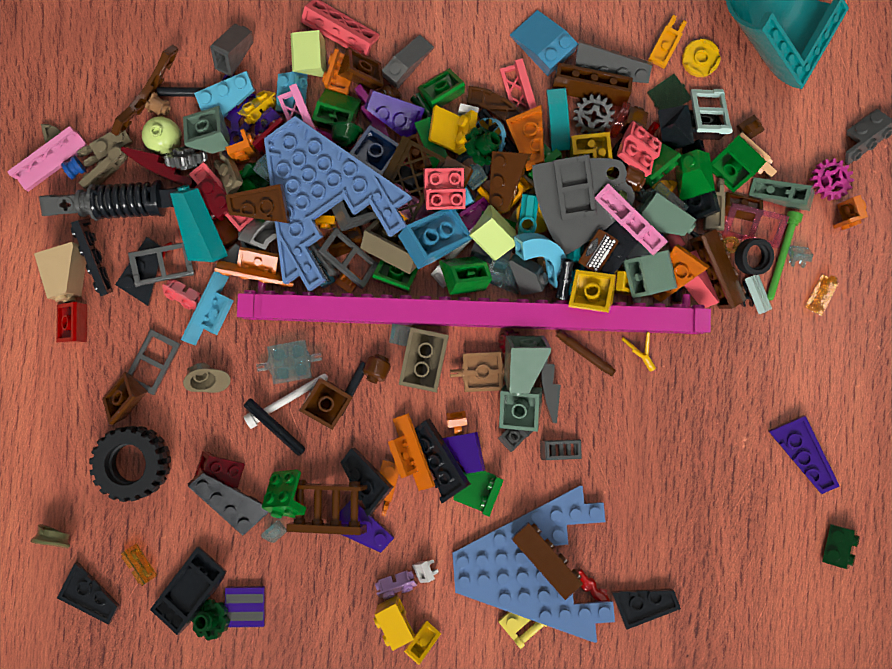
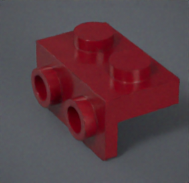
(213, 197)

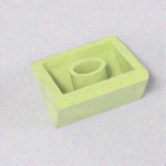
(308, 53)
(493, 233)

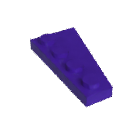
(804, 449)

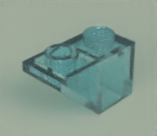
(502, 275)

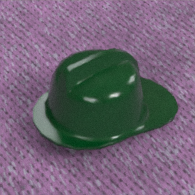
(344, 133)

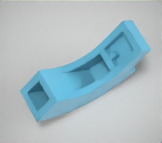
(537, 245)

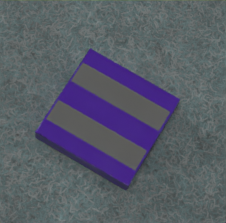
(245, 606)

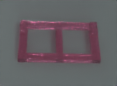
(759, 212)

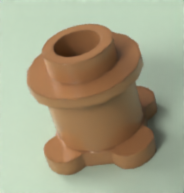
(158, 105)

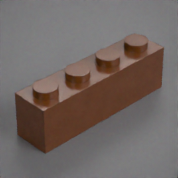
(585, 81)
(546, 560)

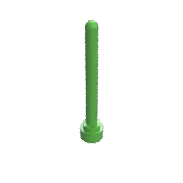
(793, 221)

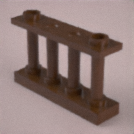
(335, 525)

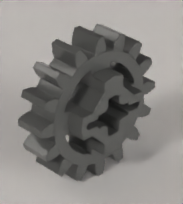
(586, 113)
(185, 158)

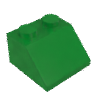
(737, 163)

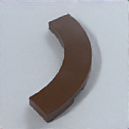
(492, 102)
(123, 121)

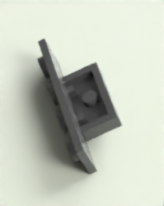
(868, 134)

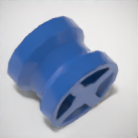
(73, 167)

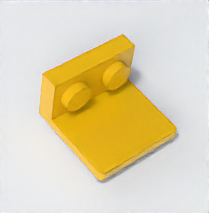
(450, 129)

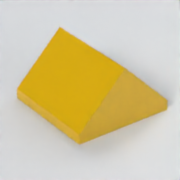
(592, 291)

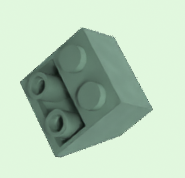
(650, 274)

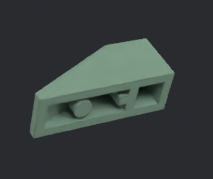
(783, 193)

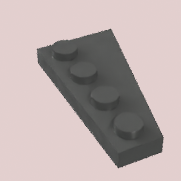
(609, 61)

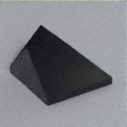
(676, 127)

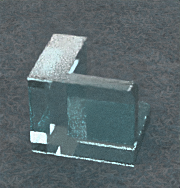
(399, 334)

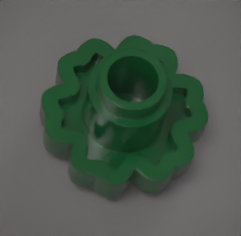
(481, 144)
(211, 620)

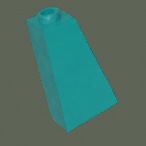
(196, 226)

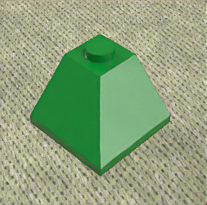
(694, 174)

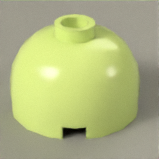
(161, 135)

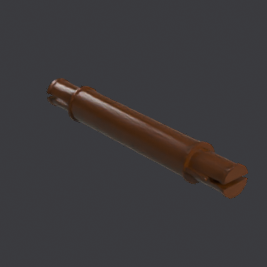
(586, 353)

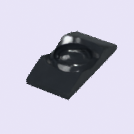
(188, 591)

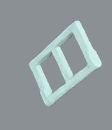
(715, 93)

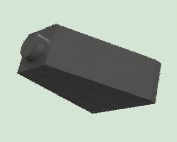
(231, 49)

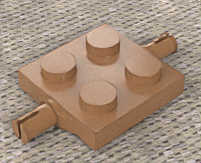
(481, 372)

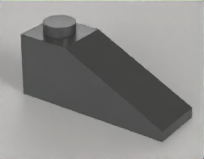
(406, 61)

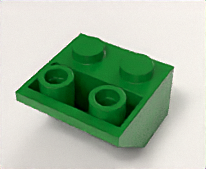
(334, 108)
(662, 164)
(465, 274)

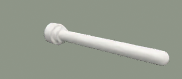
(252, 421)

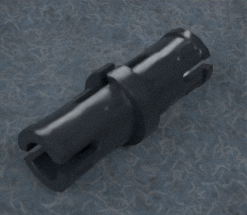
(564, 278)

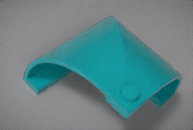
(789, 33)

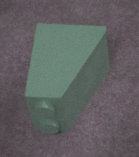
(666, 216)
(524, 362)

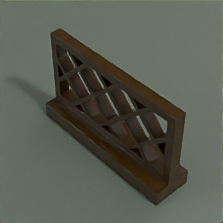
(397, 162)

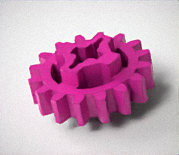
(824, 179)

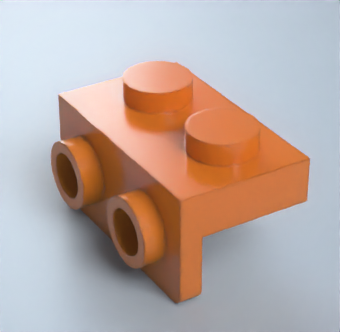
(331, 79)
(244, 150)
(851, 212)

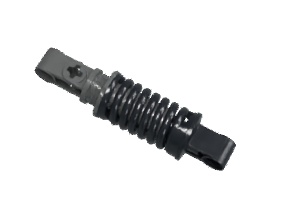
(112, 201)

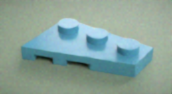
(226, 93)

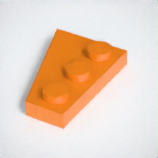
(528, 135)
(685, 268)

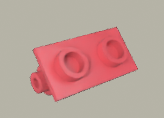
(174, 291)

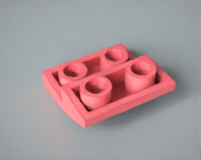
(639, 148)
(444, 188)

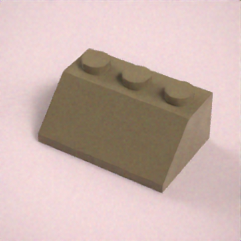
(387, 248)
(423, 359)

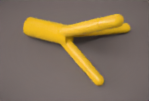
(644, 356)

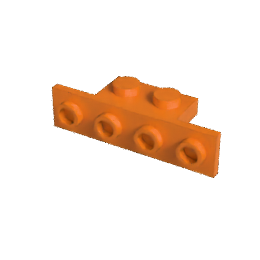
(254, 265)
(409, 454)

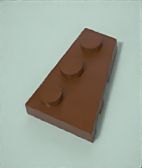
(260, 203)

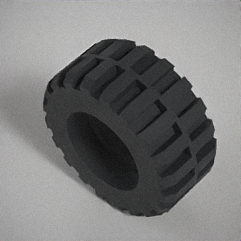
(105, 467)

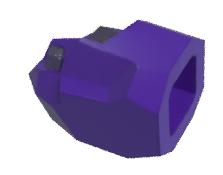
(265, 119)

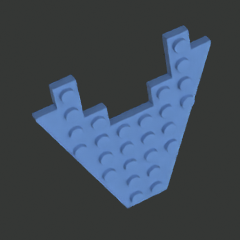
(314, 180)
(504, 577)

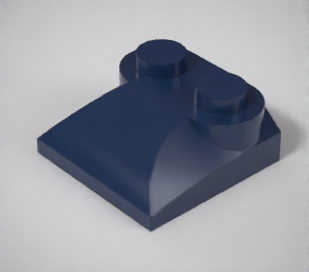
(374, 149)

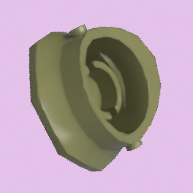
(51, 537)

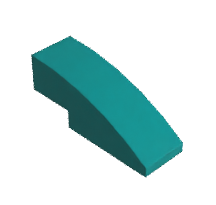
(558, 119)

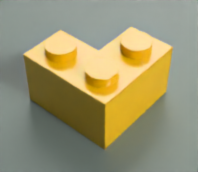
(596, 145)
(392, 620)

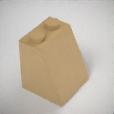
(62, 272)

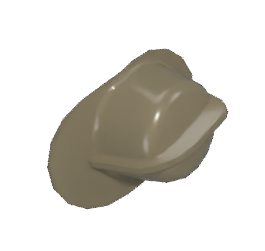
(205, 379)

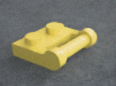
(513, 623)

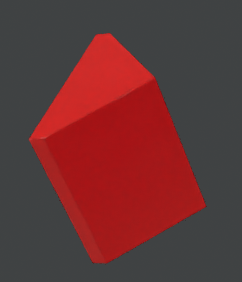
(71, 322)

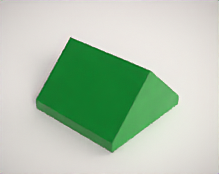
(442, 89)
(394, 277)

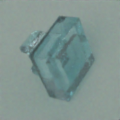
(477, 177)
(799, 253)

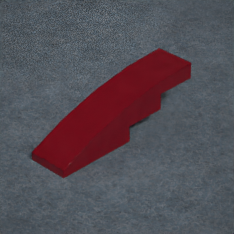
(156, 164)

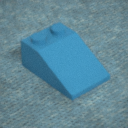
(544, 42)
(434, 236)

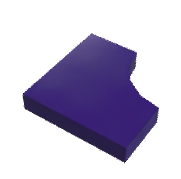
(466, 451)

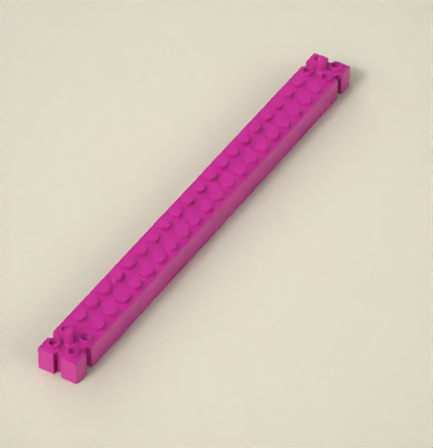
(466, 313)

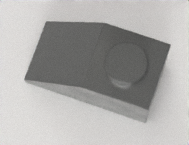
(528, 275)

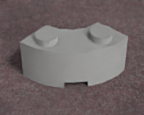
(259, 233)

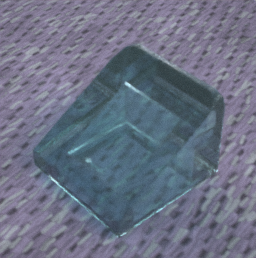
(262, 168)
(274, 532)

